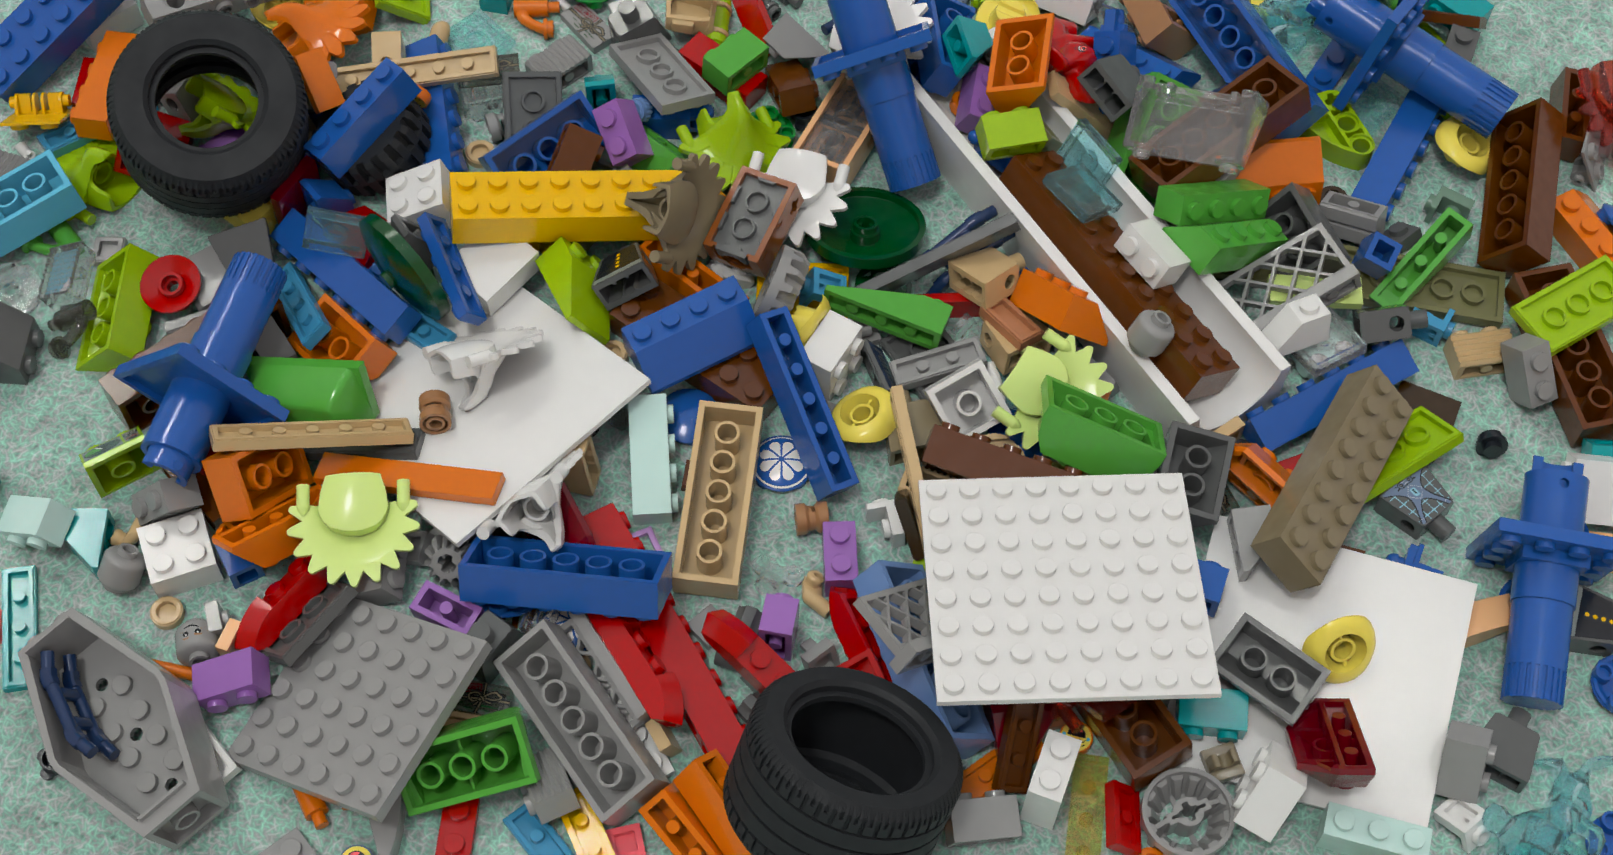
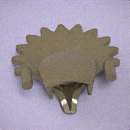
(681, 211)

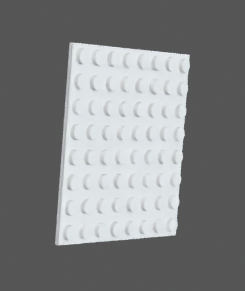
(531, 417)
(1064, 590)
(1401, 695)

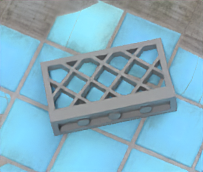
(1329, 290)
(916, 648)
(608, 666)

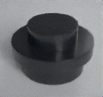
(1491, 444)

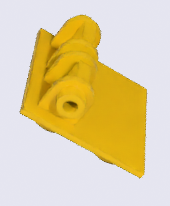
(29, 112)

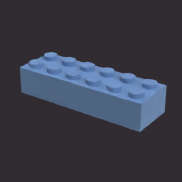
(964, 722)

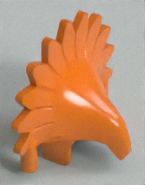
(318, 24)

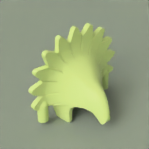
(1025, 381)
(353, 526)

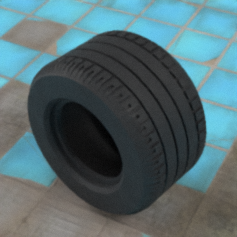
(220, 178)
(841, 769)

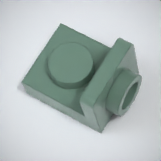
(1447, 198)

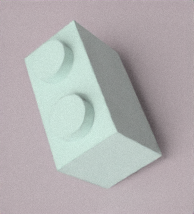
(35, 522)

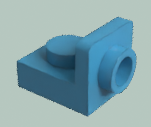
(816, 283)
(1436, 328)

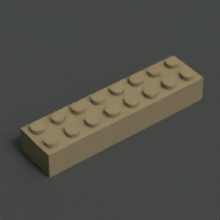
(1332, 479)

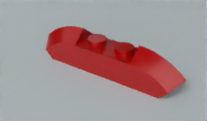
(279, 606)
(851, 626)
(743, 649)
(645, 673)

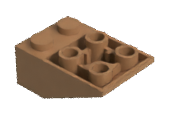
(1159, 28)

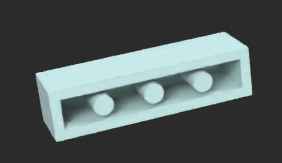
(650, 459)

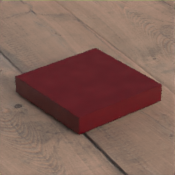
(289, 193)

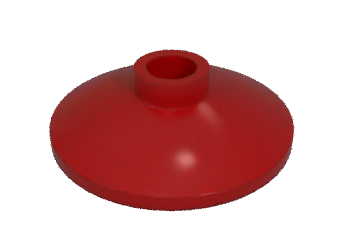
(165, 273)

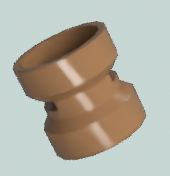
(434, 412)
(810, 517)

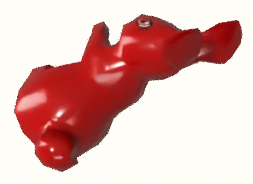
(1071, 56)

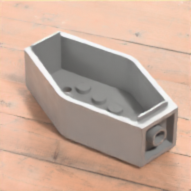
(136, 698)

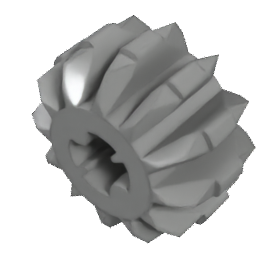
(441, 559)

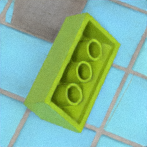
(121, 312)

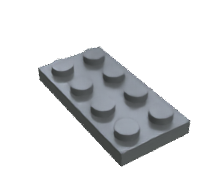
(661, 74)

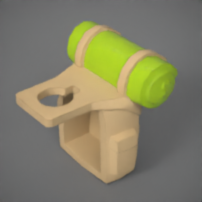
(706, 16)

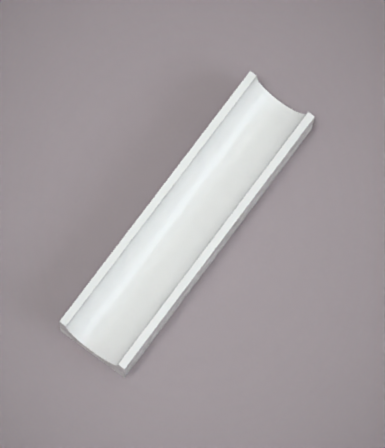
(1139, 380)

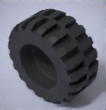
(393, 152)

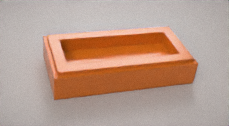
(319, 80)

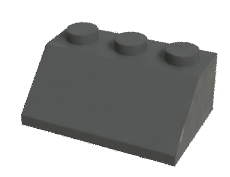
(1297, 212)
(1204, 464)
(1269, 669)

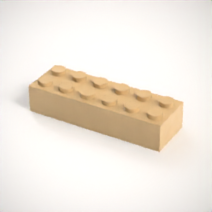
(718, 500)

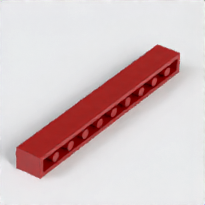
(705, 707)

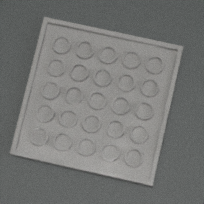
(360, 707)

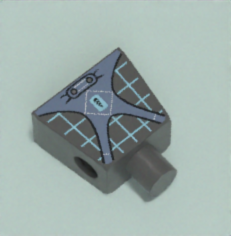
(1417, 506)

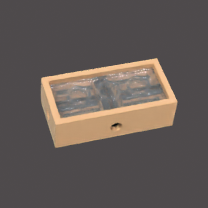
(839, 130)

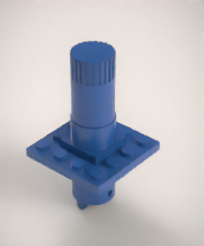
(1411, 56)
(878, 67)
(205, 379)
(1548, 562)

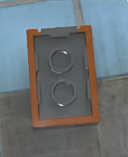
(753, 221)

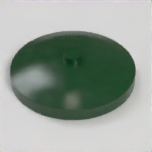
(873, 232)
(403, 267)

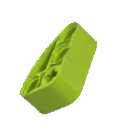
(1342, 135)

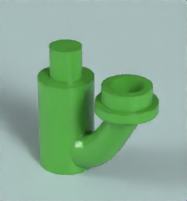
(61, 233)

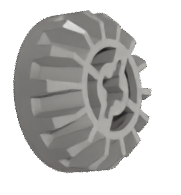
(782, 281)
(1197, 796)

